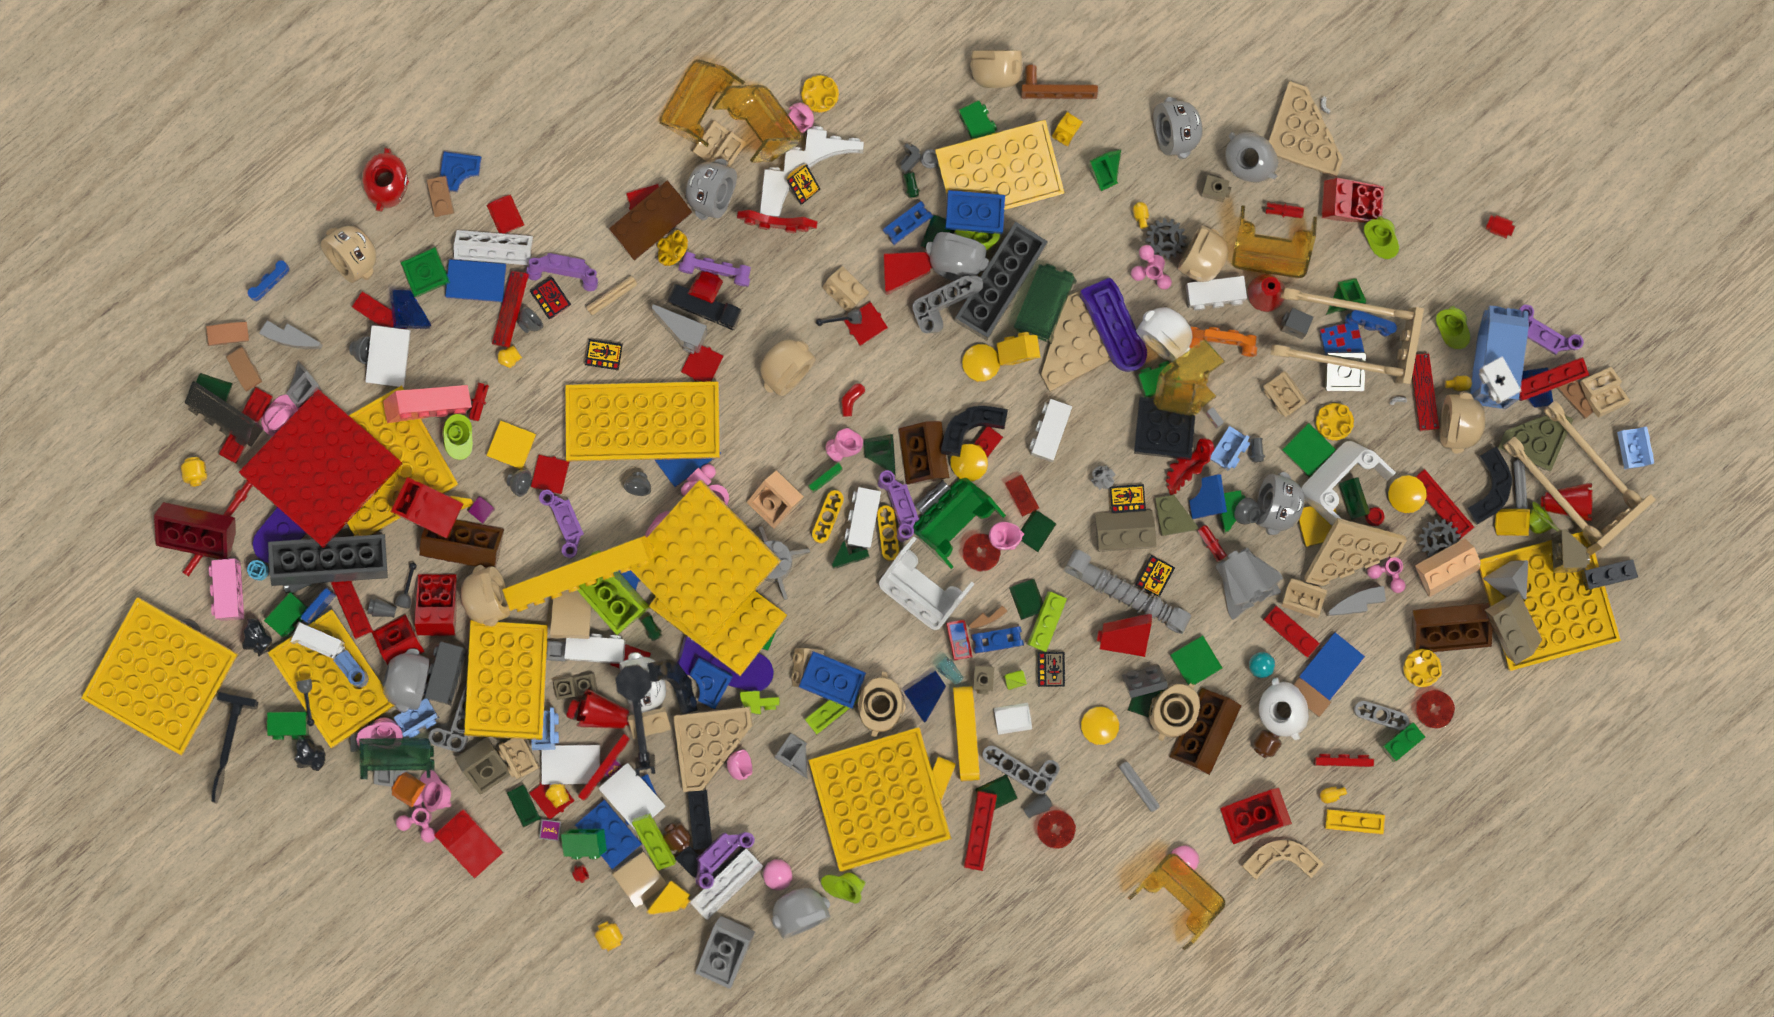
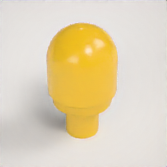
(1141, 214)
(1459, 383)
(1332, 794)

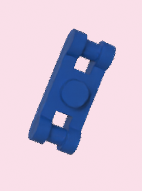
(907, 223)
(269, 281)
(1371, 322)
(997, 640)

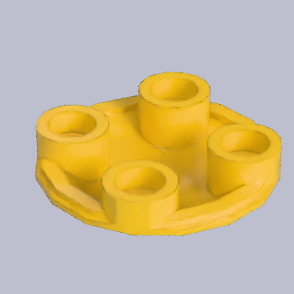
(820, 93)
(672, 248)
(981, 362)
(1335, 421)
(971, 463)
(1407, 494)
(1422, 668)
(1100, 725)

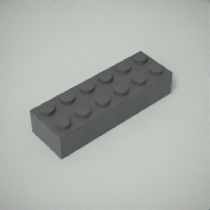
(1001, 281)
(338, 561)

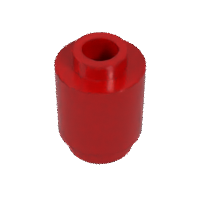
(1500, 226)

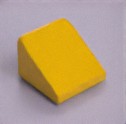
(466, 502)

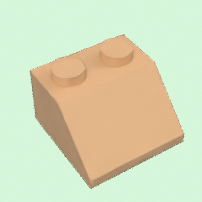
(775, 499)

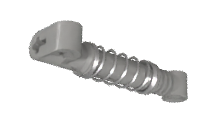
(1103, 581)

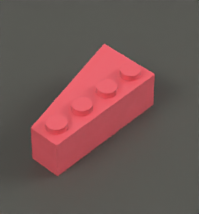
(427, 403)

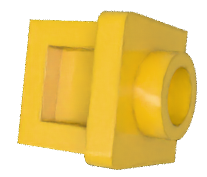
(1067, 129)

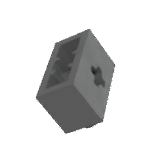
(1296, 323)

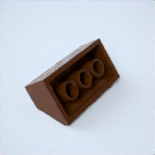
(650, 220)
(466, 544)
(1452, 628)
(1205, 739)

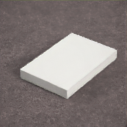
(388, 356)
(570, 764)
(631, 795)

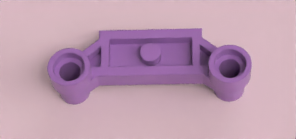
(563, 266)
(740, 274)
(1547, 337)
(901, 503)
(567, 521)
(717, 853)

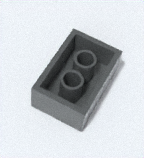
(444, 673)

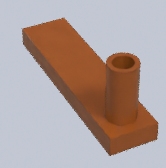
(1034, 91)

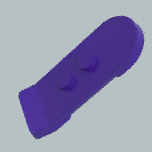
(1114, 325)
(276, 528)
(755, 677)

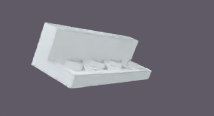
(492, 250)
(726, 884)

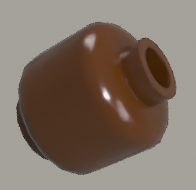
(1267, 744)
(676, 837)

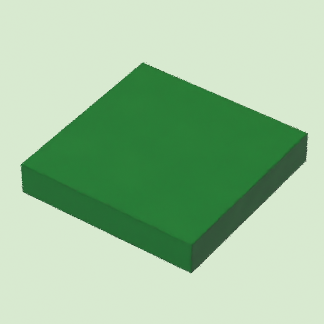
(425, 272)
(1308, 449)
(1196, 661)

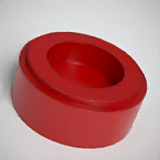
(573, 708)

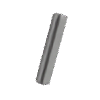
(1520, 485)
(1139, 786)

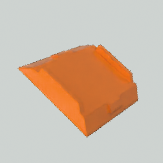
(407, 788)

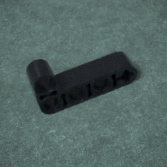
(716, 312)

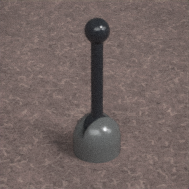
(853, 317)
(404, 600)
(305, 687)

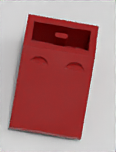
(1351, 200)
(426, 507)
(436, 605)

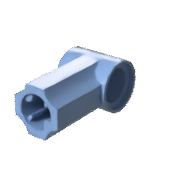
(351, 668)

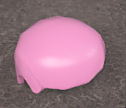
(801, 116)
(739, 765)
(1187, 854)
(777, 874)

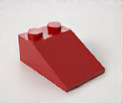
(1256, 815)
(468, 843)

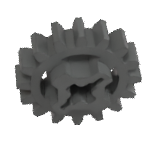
(1171, 244)
(1445, 531)

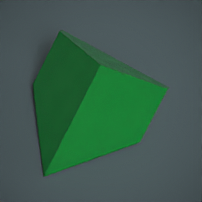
(1106, 169)
(1349, 291)

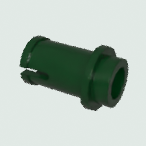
(911, 185)
(651, 628)

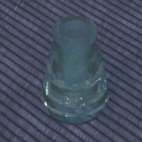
(949, 670)

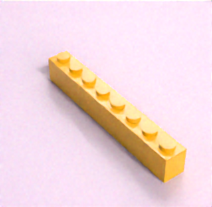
(578, 573)

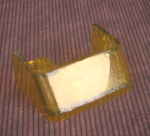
(694, 98)
(764, 116)
(1272, 254)
(1184, 381)
(1187, 888)

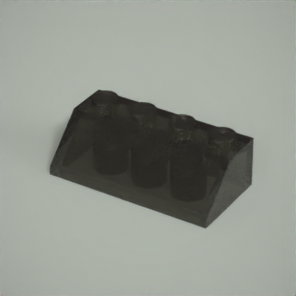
(222, 414)

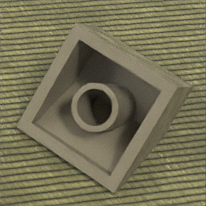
(483, 765)

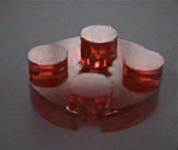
(979, 563)
(1445, 713)
(1061, 819)

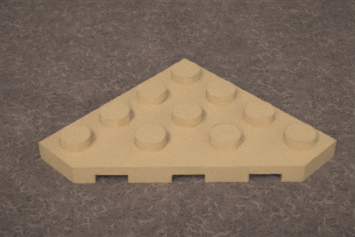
(1302, 135)
(1075, 346)
(1351, 548)
(707, 742)

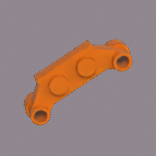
(1230, 337)

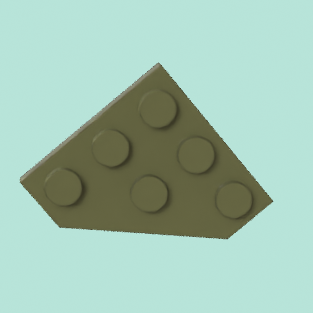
(1540, 438)

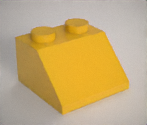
(671, 899)

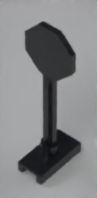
(633, 684)
(237, 704)

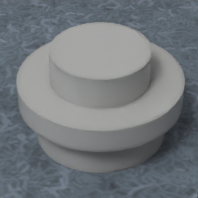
(929, 159)

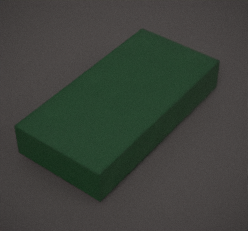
(523, 805)

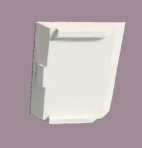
(1013, 718)

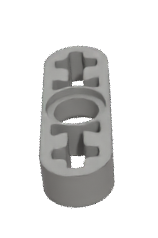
(1393, 725)

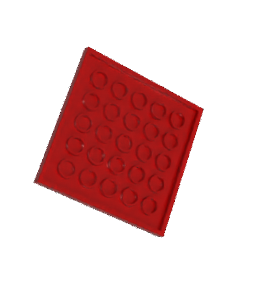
(320, 468)

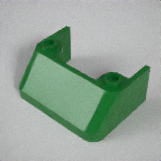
(951, 515)

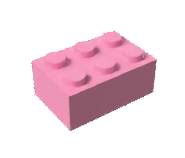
(227, 589)

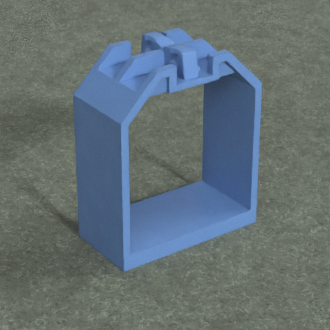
(1500, 335)

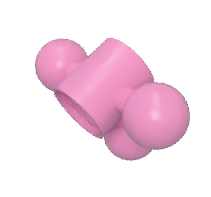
(1139, 273)
(705, 474)
(1397, 584)
(404, 822)

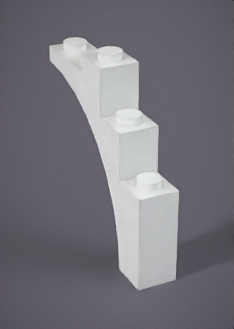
(817, 149)

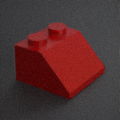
(396, 639)

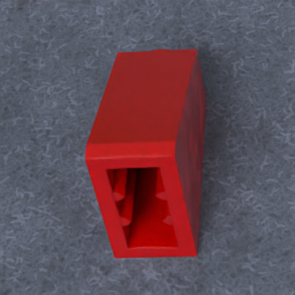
(904, 269)
(1126, 635)

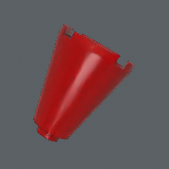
(1265, 293)
(1577, 496)
(601, 712)

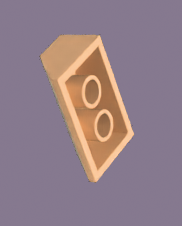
(1448, 567)

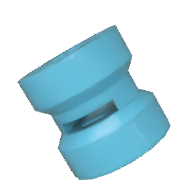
(261, 570)

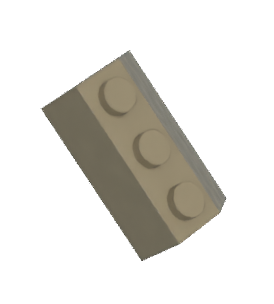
(1125, 531)
(1568, 553)
(1514, 627)

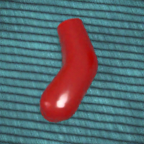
(850, 397)

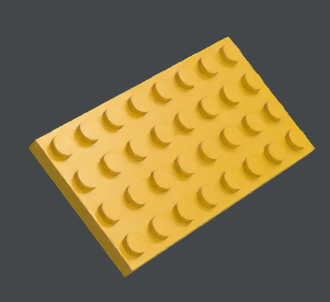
(642, 421)

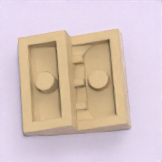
(721, 144)
(1604, 392)
(639, 878)

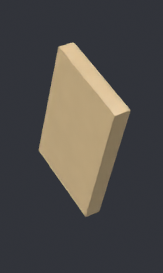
(570, 616)

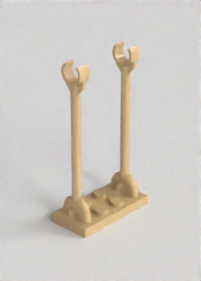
(1408, 336)
(1630, 497)

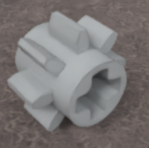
(1103, 477)

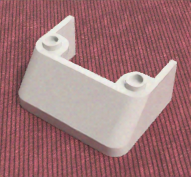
(1319, 486)
(918, 592)

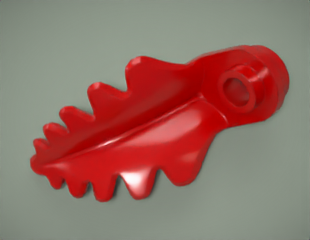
(1185, 468)

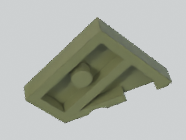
(1173, 516)

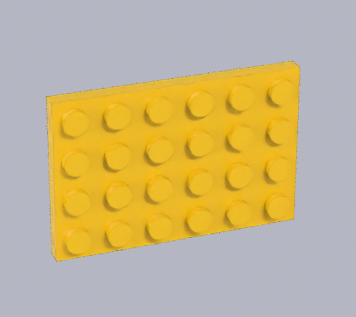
(1004, 163)
(740, 636)
(506, 680)
(334, 702)

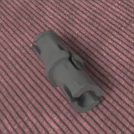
(932, 496)

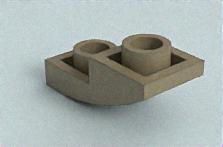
(574, 686)

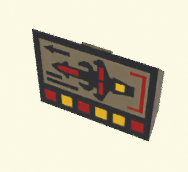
(1051, 669)

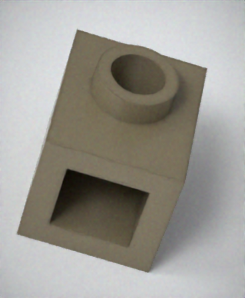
(1216, 188)
(983, 679)

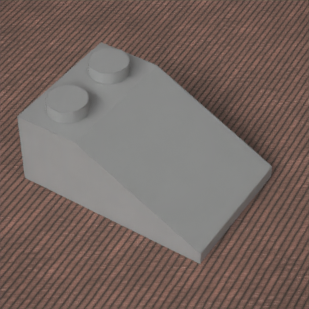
(684, 330)
(725, 952)

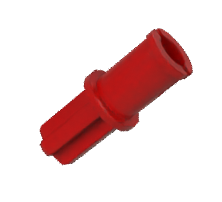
(1285, 210)
(478, 401)
(1212, 543)

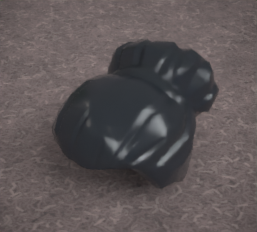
(256, 638)
(309, 755)

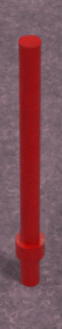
(240, 495)

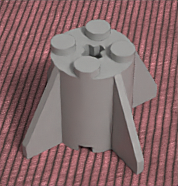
(785, 566)
(1247, 581)

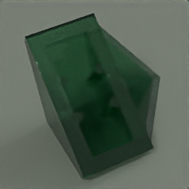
(881, 451)

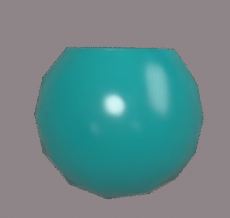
(1261, 664)

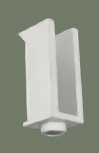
(317, 641)

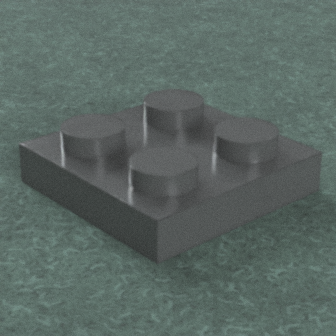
(1144, 681)

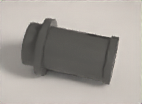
(1257, 450)

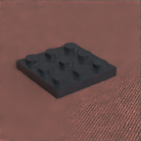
(1163, 432)

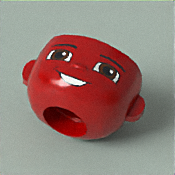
(392, 194)

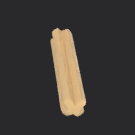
(611, 295)

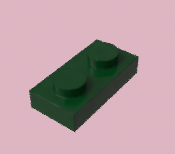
(1354, 498)

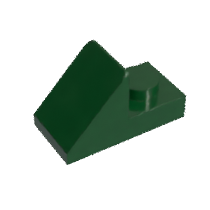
(843, 557)

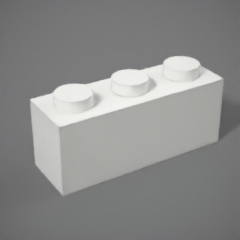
(1216, 293)
(1050, 430)
(863, 518)
(596, 649)

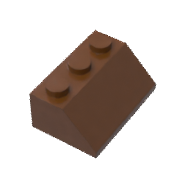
(922, 452)

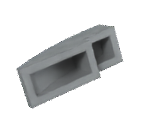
(289, 336)
(1358, 602)

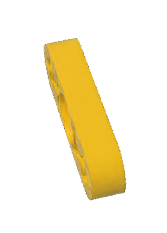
(828, 501)
(891, 518)

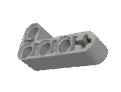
(947, 299)
(455, 732)
(1018, 766)

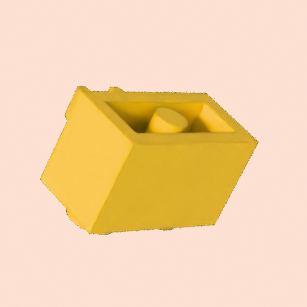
(1018, 349)

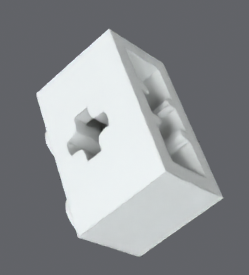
(1497, 370)

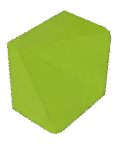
(1015, 680)

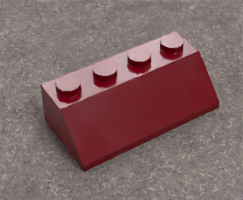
(194, 531)

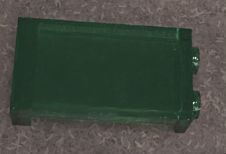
(1045, 302)
(395, 755)

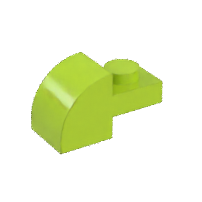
(753, 700)

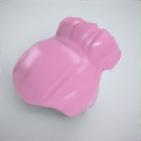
(844, 445)
(1005, 536)

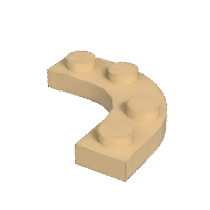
(1282, 850)

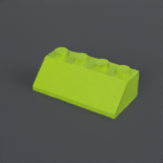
(614, 601)

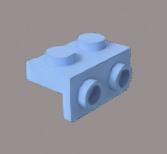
(1229, 448)
(1635, 448)
(414, 720)
(549, 737)

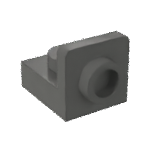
(909, 162)

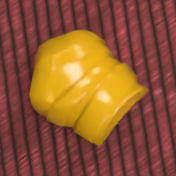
(509, 356)
(557, 794)

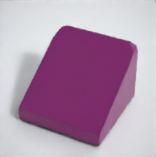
(481, 509)

